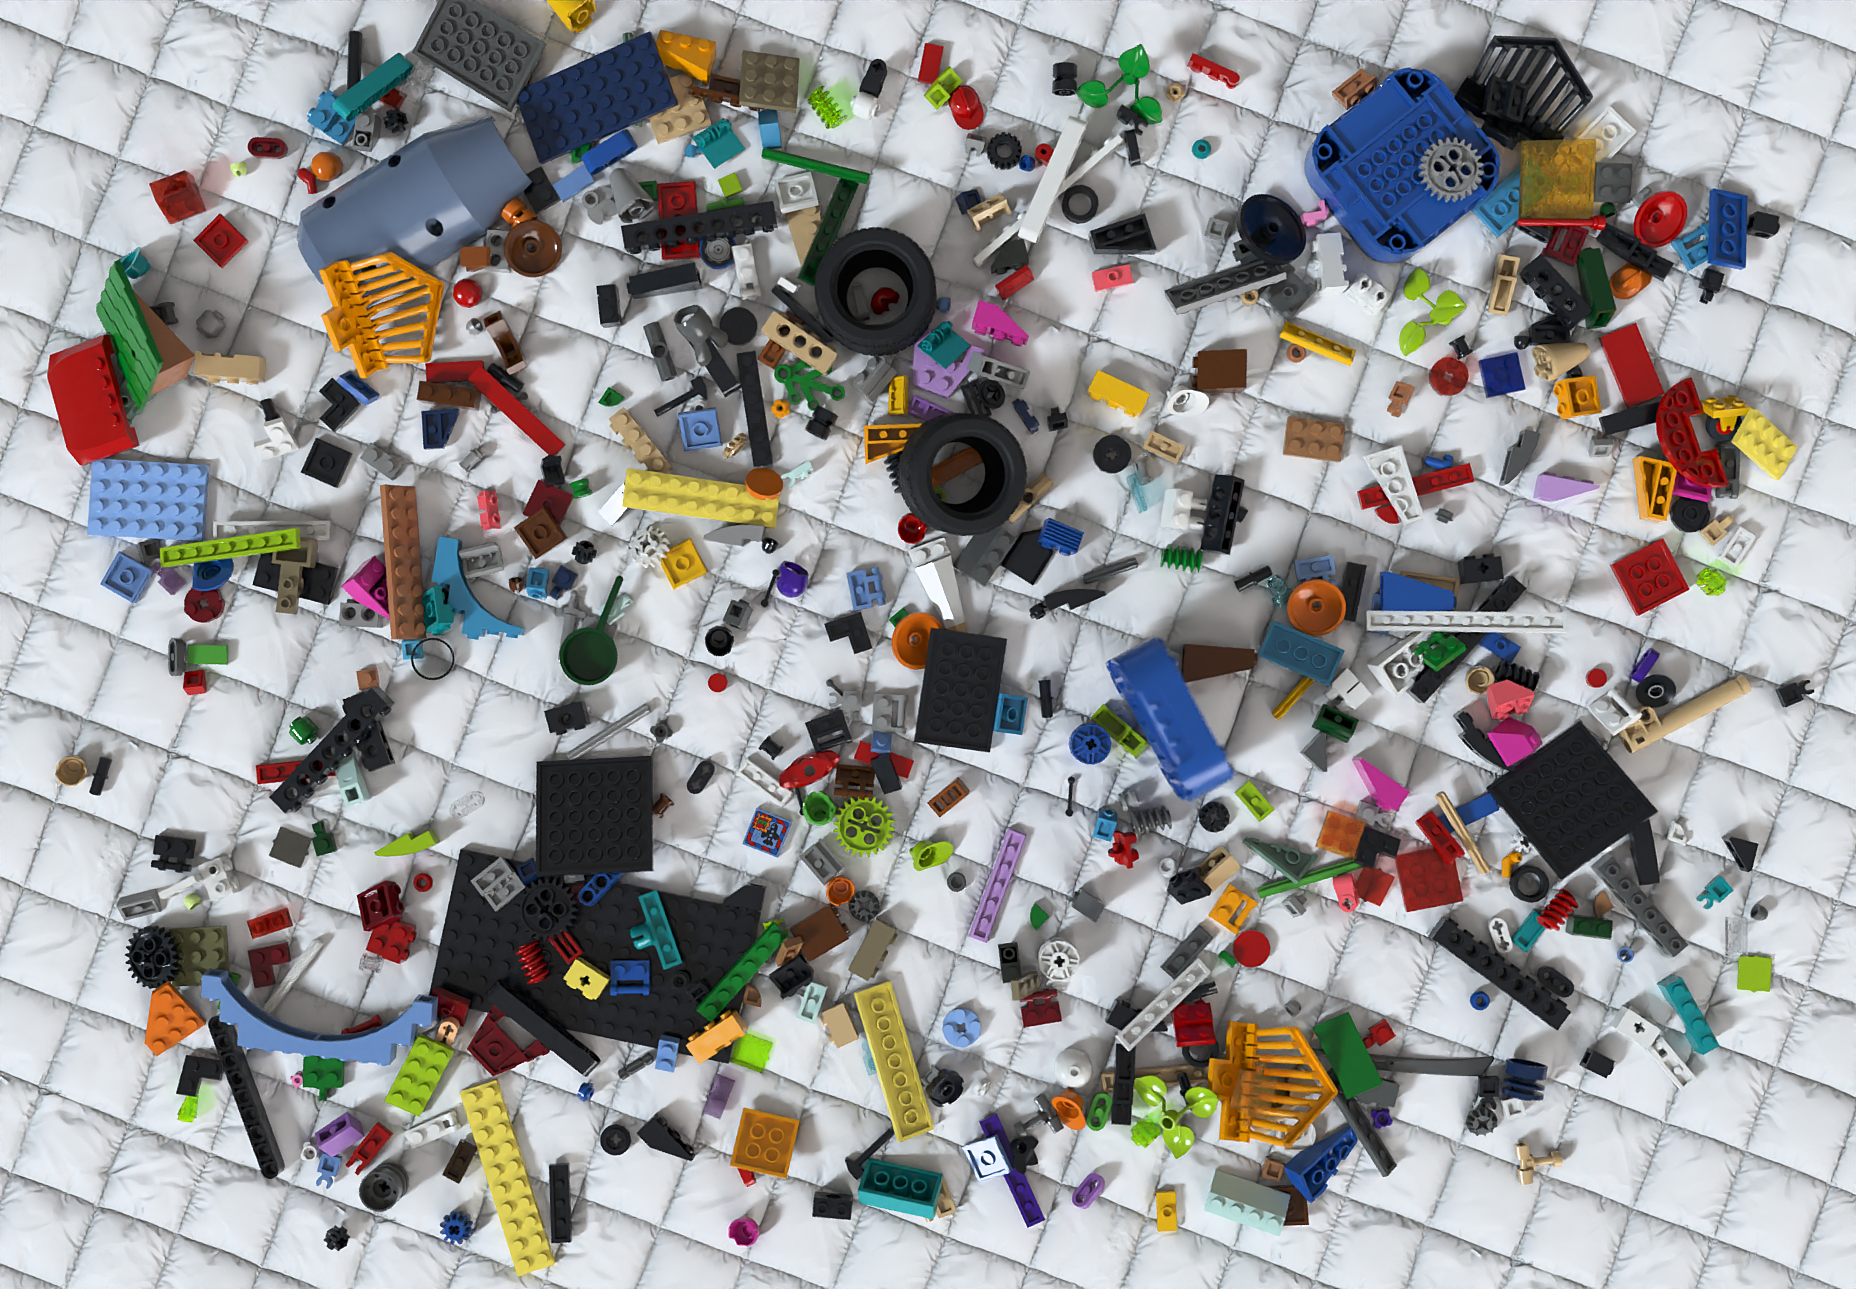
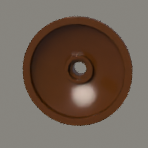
(535, 260)

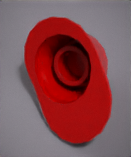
(966, 107)

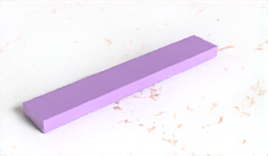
(997, 885)

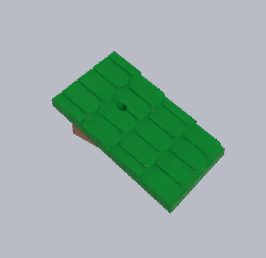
(144, 345)

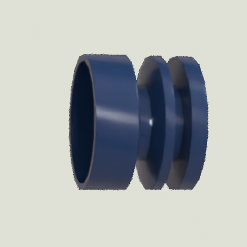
(1524, 1080)

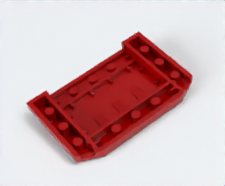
(90, 401)

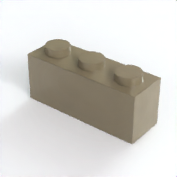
(873, 949)

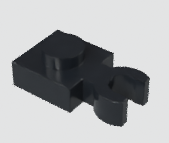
(1792, 693)
(1488, 1088)

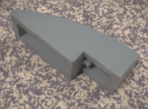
(736, 534)

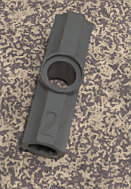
(656, 340)

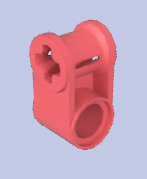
(1346, 889)

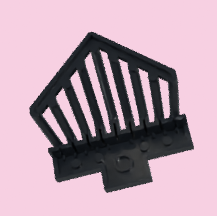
(1472, 92)

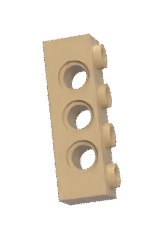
(772, 330)

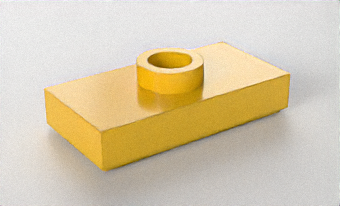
(898, 396)
(1166, 1210)

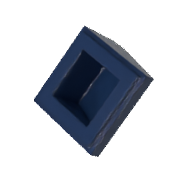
(968, 200)
(528, 872)

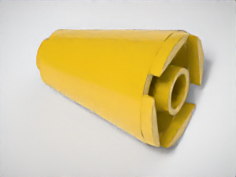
(574, 13)

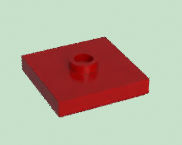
(221, 240)

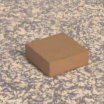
(1272, 1169)

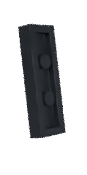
(1352, 588)

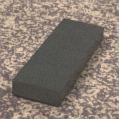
(1186, 951)

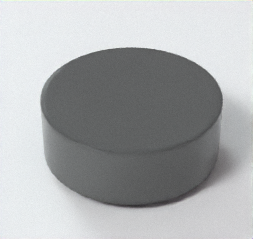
(956, 881)

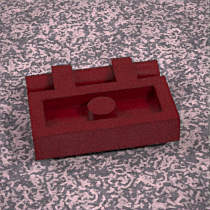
(1041, 1013)

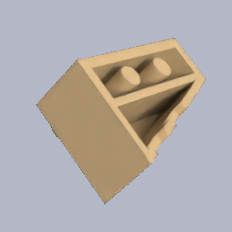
(230, 368)

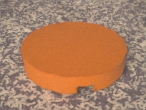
(763, 483)

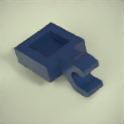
(563, 579)

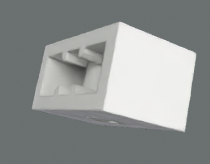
(1644, 1034)

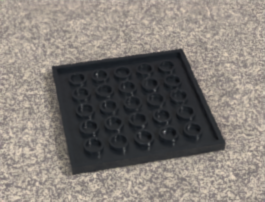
(1571, 800)
(594, 816)

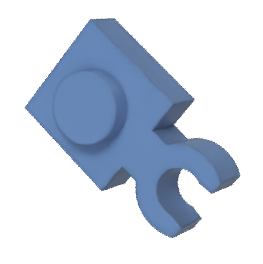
(328, 1167)

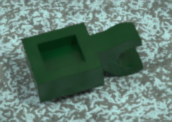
(323, 842)

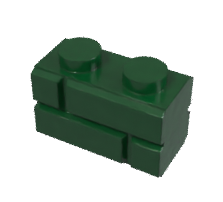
(1335, 723)
(1589, 926)

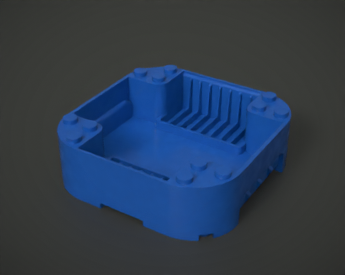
(1371, 161)
(1170, 719)

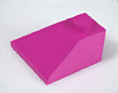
(1514, 740)

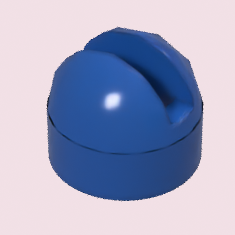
(1027, 163)

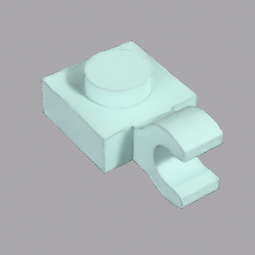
(802, 471)
(617, 609)

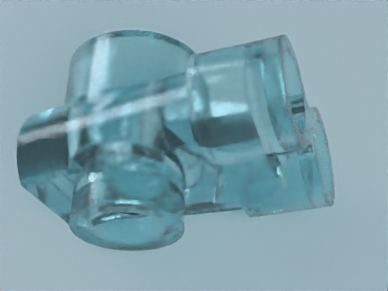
(1279, 590)

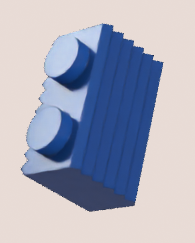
(1060, 536)

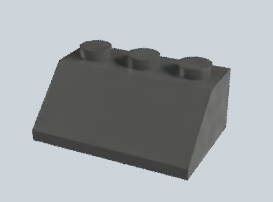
(984, 554)

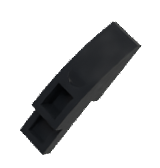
(1474, 740)

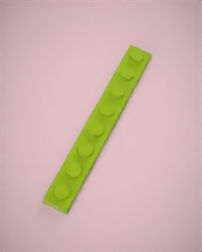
(230, 547)

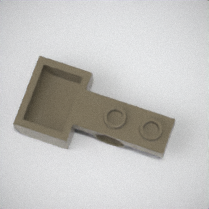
(291, 579)

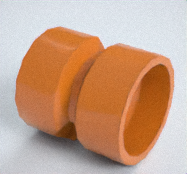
(516, 212)

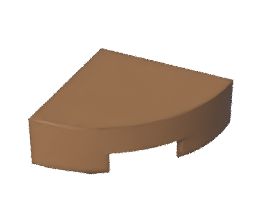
(1601, 904)
(751, 996)

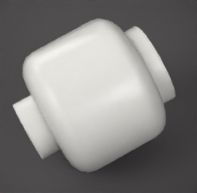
(865, 106)

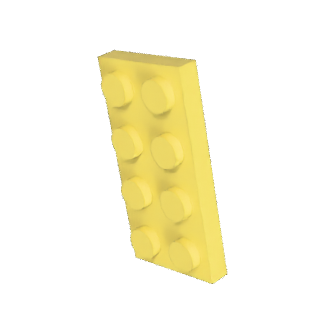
(1764, 444)

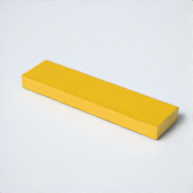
(1317, 343)

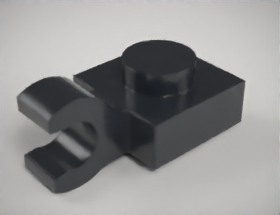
(1129, 117)
(1710, 283)

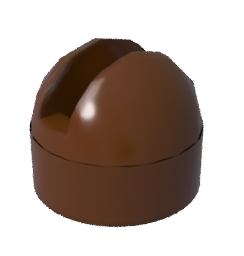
(516, 583)

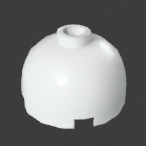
(1072, 1068)

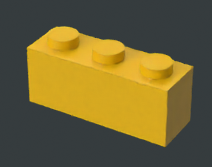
(1117, 394)

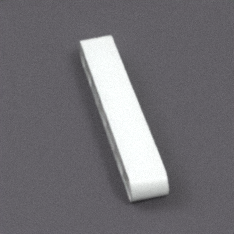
(1052, 179)

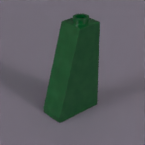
(1595, 287)

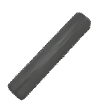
(1110, 570)

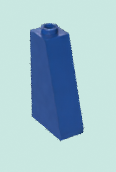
(1407, 594)

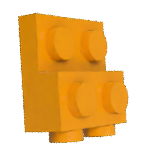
(1577, 397)

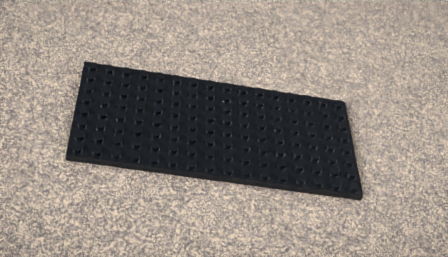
(483, 944)

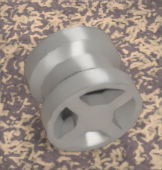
(1128, 800)

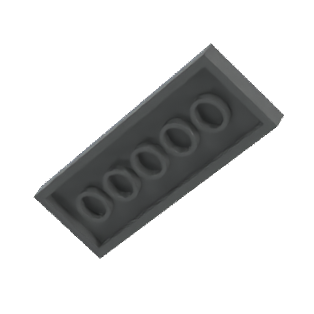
(1224, 285)

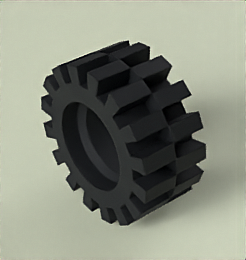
(999, 140)

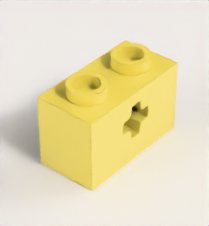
(597, 978)

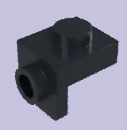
(552, 470)

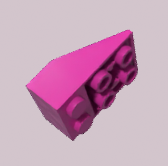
(994, 321)
(369, 586)

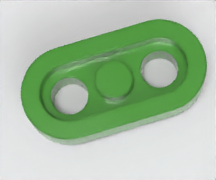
(1099, 1110)

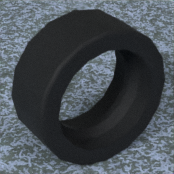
(1080, 218)
(1544, 883)
(1200, 1064)

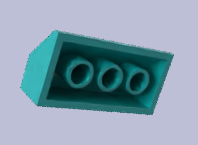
(900, 1188)

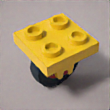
(1724, 416)

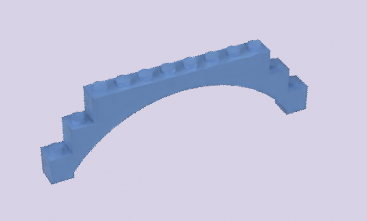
(264, 1032)

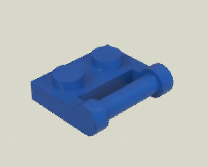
(629, 971)

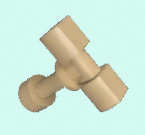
(1529, 1163)

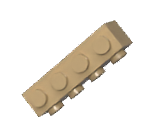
(638, 440)

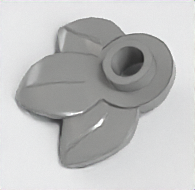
(602, 206)

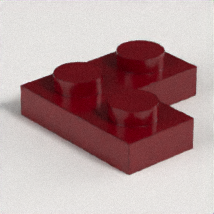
(262, 963)

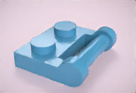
(1697, 254)

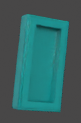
(1528, 932)

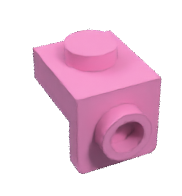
(1313, 218)

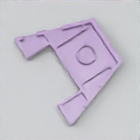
(933, 377)

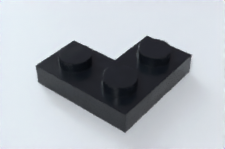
(342, 405)
(854, 628)
(1375, 842)
(194, 1070)

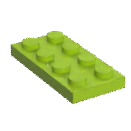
(419, 1074)

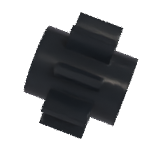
(395, 120)
(584, 552)
(336, 1238)

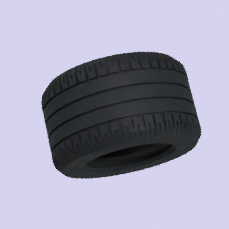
(868, 250)
(1002, 483)

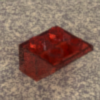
(178, 196)

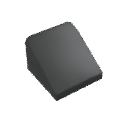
(149, 550)

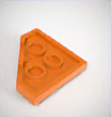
(170, 1019)

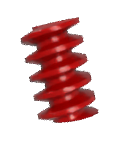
(1557, 910)
(532, 962)

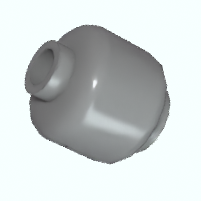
(210, 324)

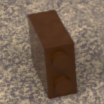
(821, 932)

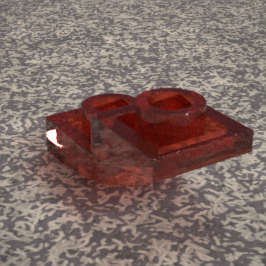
(269, 923)

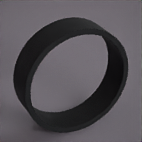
(428, 678)

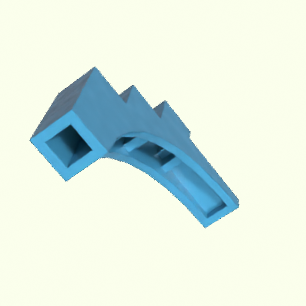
(449, 571)

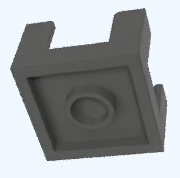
(1288, 294)

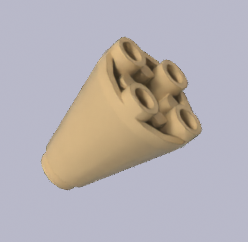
(1558, 358)

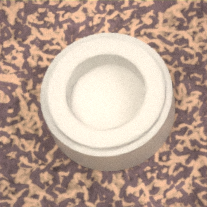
(1168, 867)

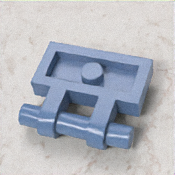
(860, 591)

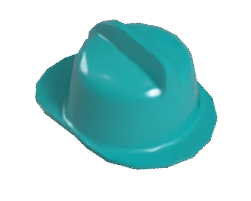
(135, 264)

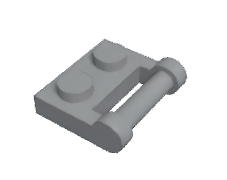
(883, 713)

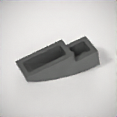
(1518, 456)

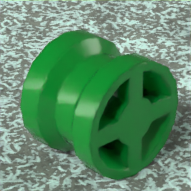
(581, 488)

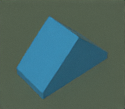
(769, 129)

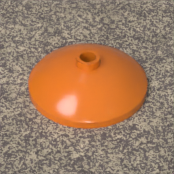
(1320, 619)
(913, 653)

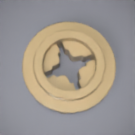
(735, 446)

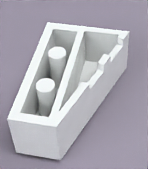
(1329, 264)

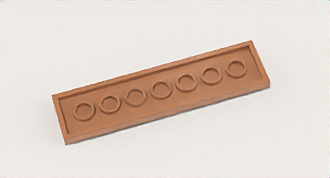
(402, 561)

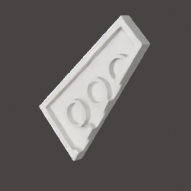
(1396, 481)

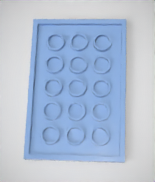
(148, 500)

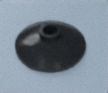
(1656, 697)

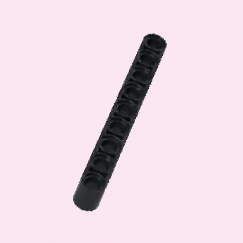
(243, 1104)

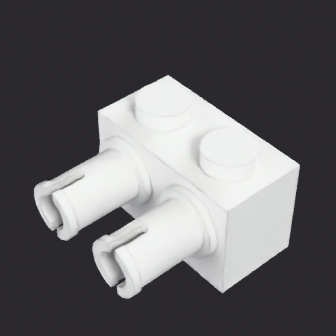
(1367, 294)
(1177, 510)

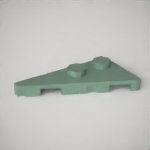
(1287, 861)

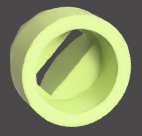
(238, 168)
(192, 900)

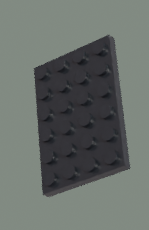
(960, 690)

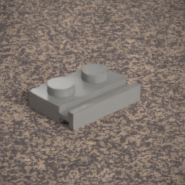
(822, 862)

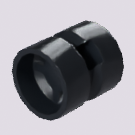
(1064, 79)
(821, 422)

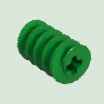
(1181, 557)

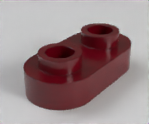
(269, 148)

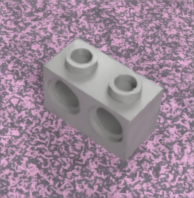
(496, 251)
(361, 617)

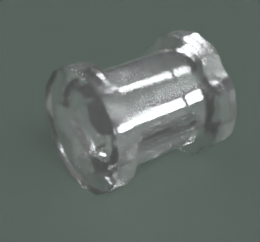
(371, 963)

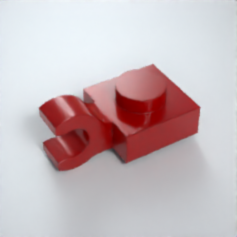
(1380, 1033)

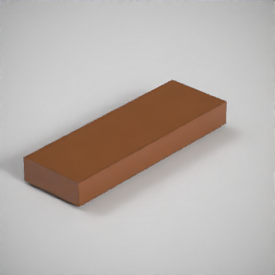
(772, 351)

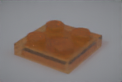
(1340, 834)

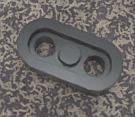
(176, 652)

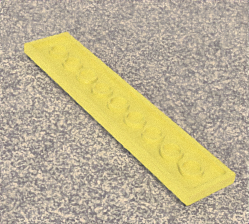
(507, 1177)

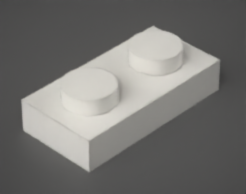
(1736, 547)

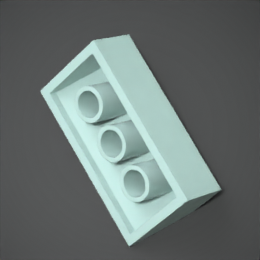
(1247, 1202)

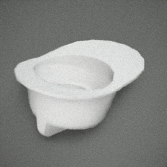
(1186, 401)

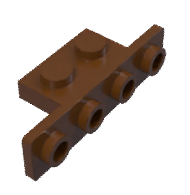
(720, 89)

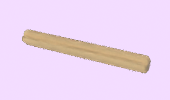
(1462, 832)

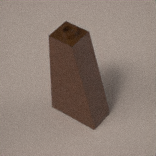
(1212, 661)

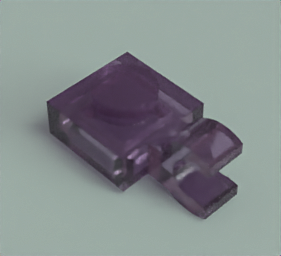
(170, 580)

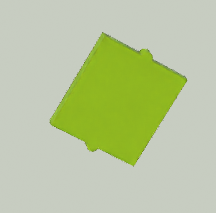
(1754, 973)

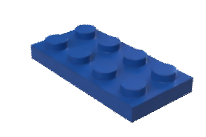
(1727, 229)

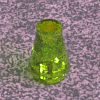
(188, 1109)

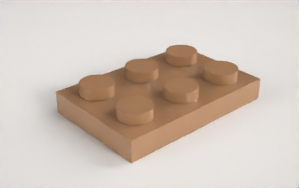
(1313, 439)

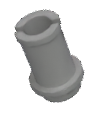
(471, 459)
(1141, 472)

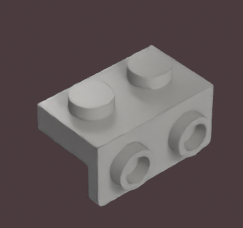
(481, 560)

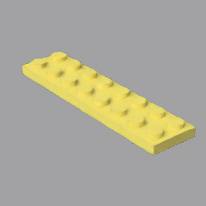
(696, 498)
(894, 1061)

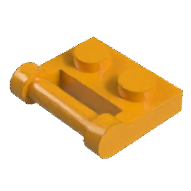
(1227, 905)

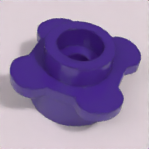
(1386, 1121)

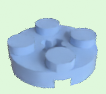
(961, 1039)

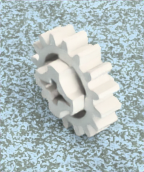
(648, 547)

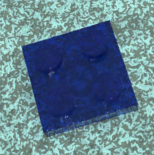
(1501, 375)

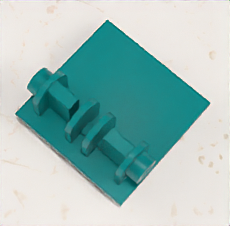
(718, 143)
(944, 345)

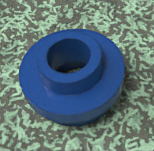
(1485, 1000)
(586, 1091)

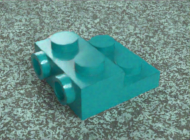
(436, 615)

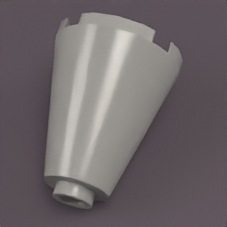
(629, 196)

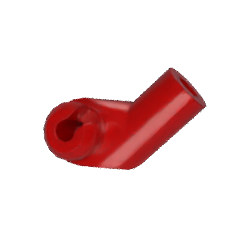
(308, 178)

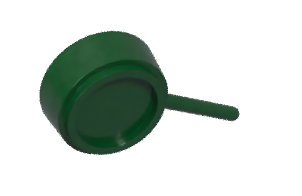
(589, 653)

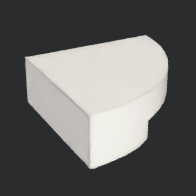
(1676, 833)

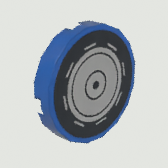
(717, 253)

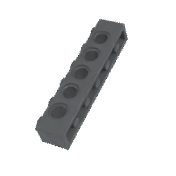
(1639, 905)

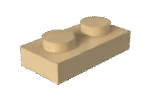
(1163, 447)

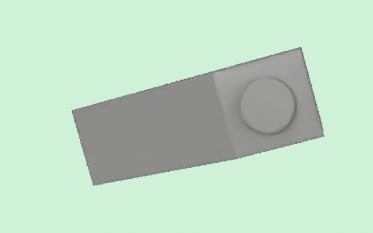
(998, 370)

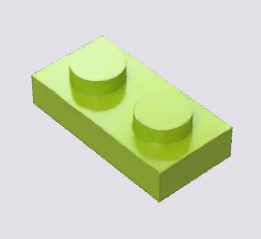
(1254, 801)

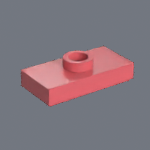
(1112, 277)

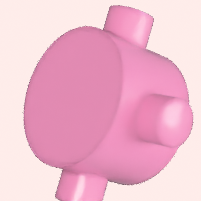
(297, 1079)

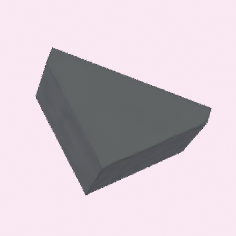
(1316, 752)

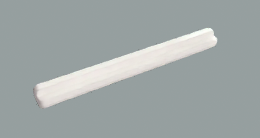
(292, 976)

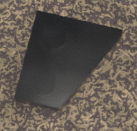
(1549, 332)

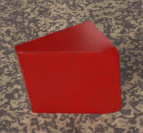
(194, 682)

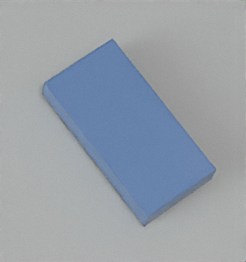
(573, 183)

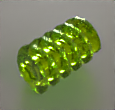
(825, 109)

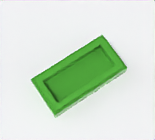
(207, 654)

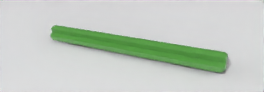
(1308, 878)

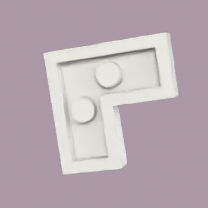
(280, 440)

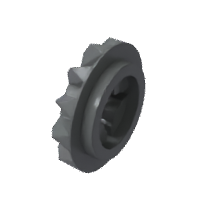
(873, 905)
(1482, 1114)

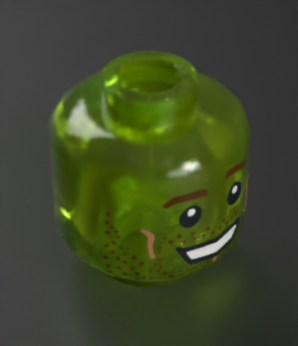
(1711, 581)

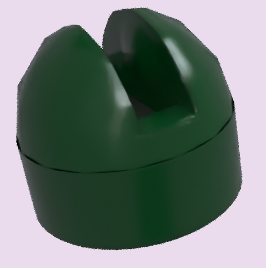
(1607, 210)

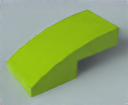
(943, 86)

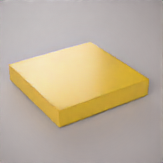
(683, 564)

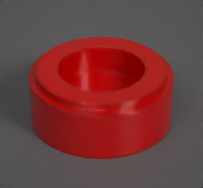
(1596, 678)
(717, 682)

